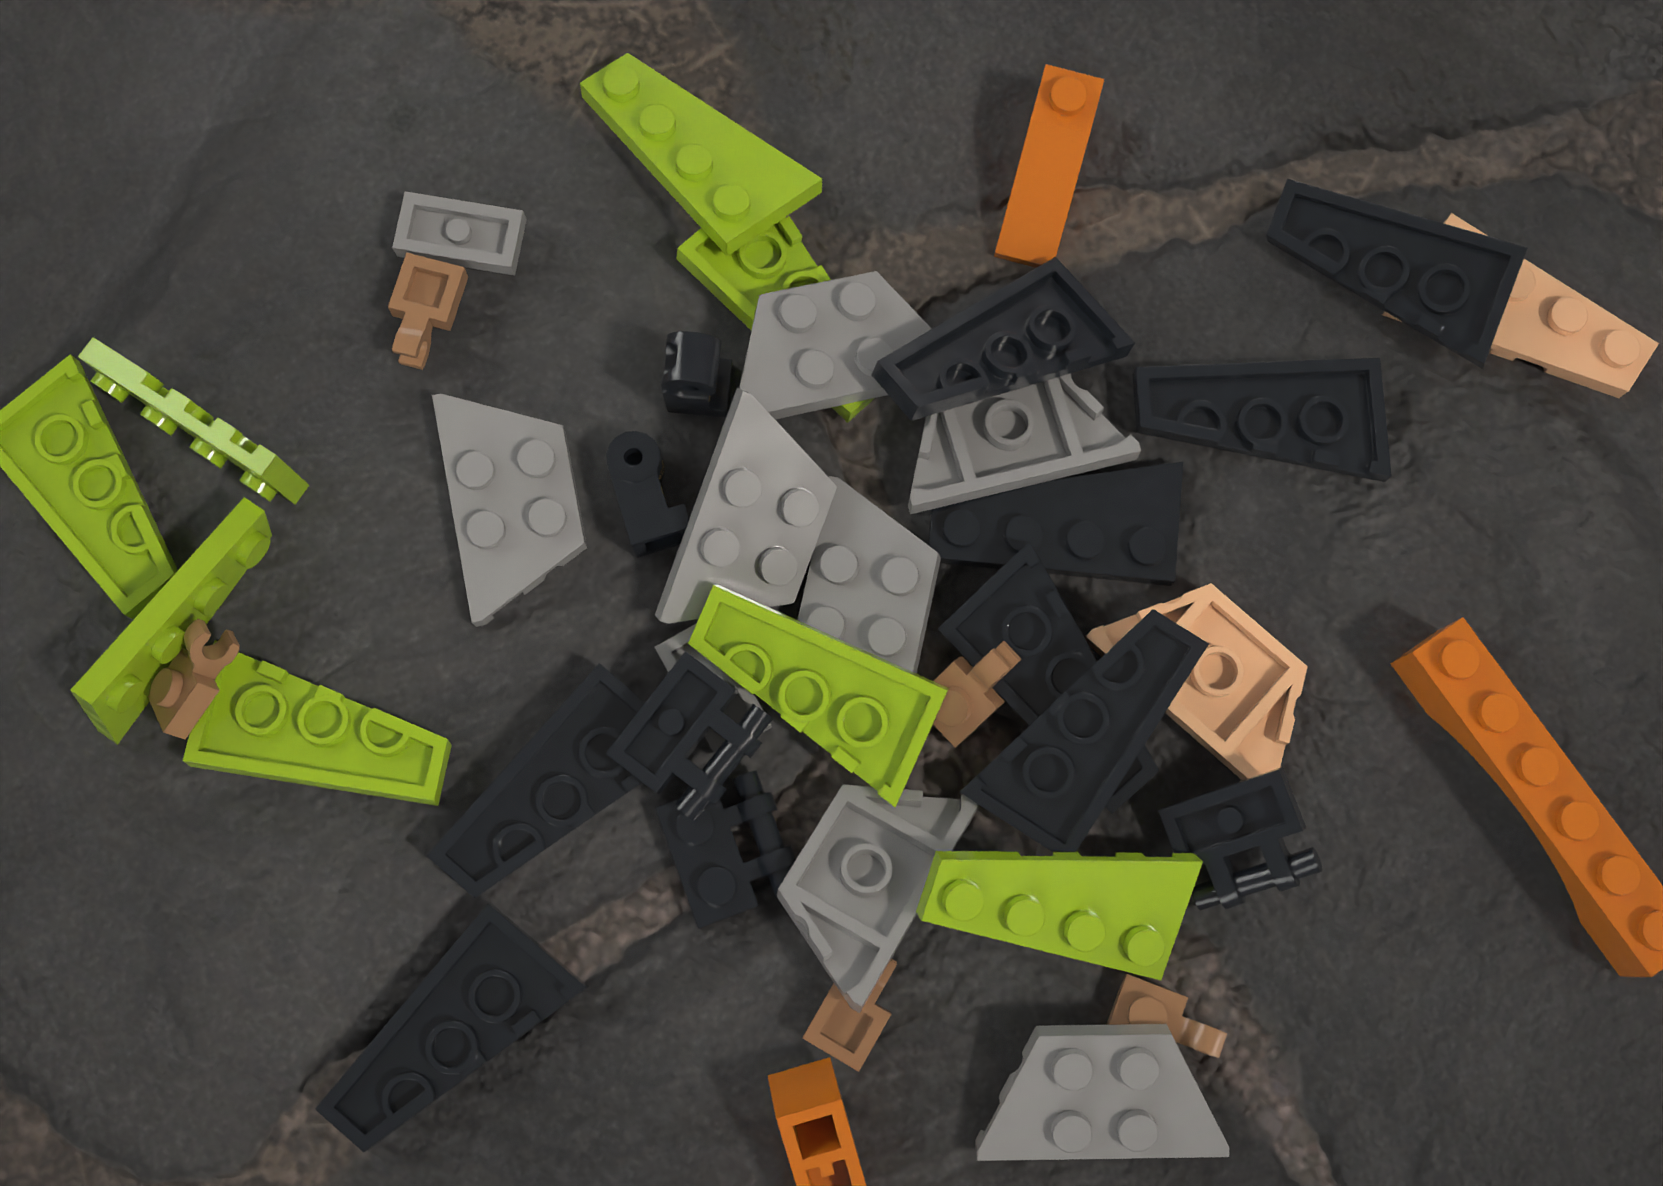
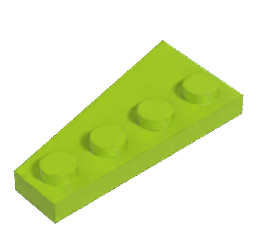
(705, 160)
(763, 265)
(213, 439)
(78, 480)
(121, 679)
(838, 695)
(313, 736)
(1071, 905)

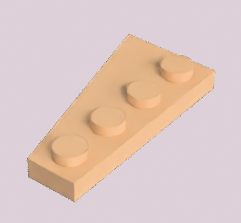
(1566, 332)

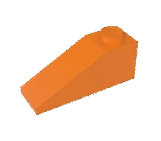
(1049, 166)
(815, 1126)

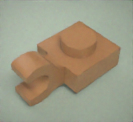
(425, 298)
(188, 684)
(971, 692)
(1150, 1004)
(846, 1032)

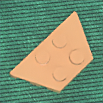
(1240, 689)

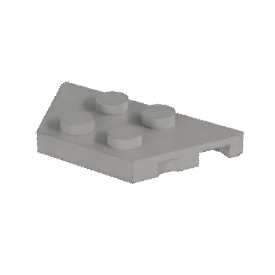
(821, 343)
(1014, 443)
(508, 500)
(751, 517)
(870, 580)
(864, 878)
(1101, 1098)

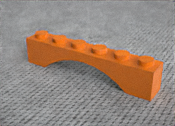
(1601, 869)

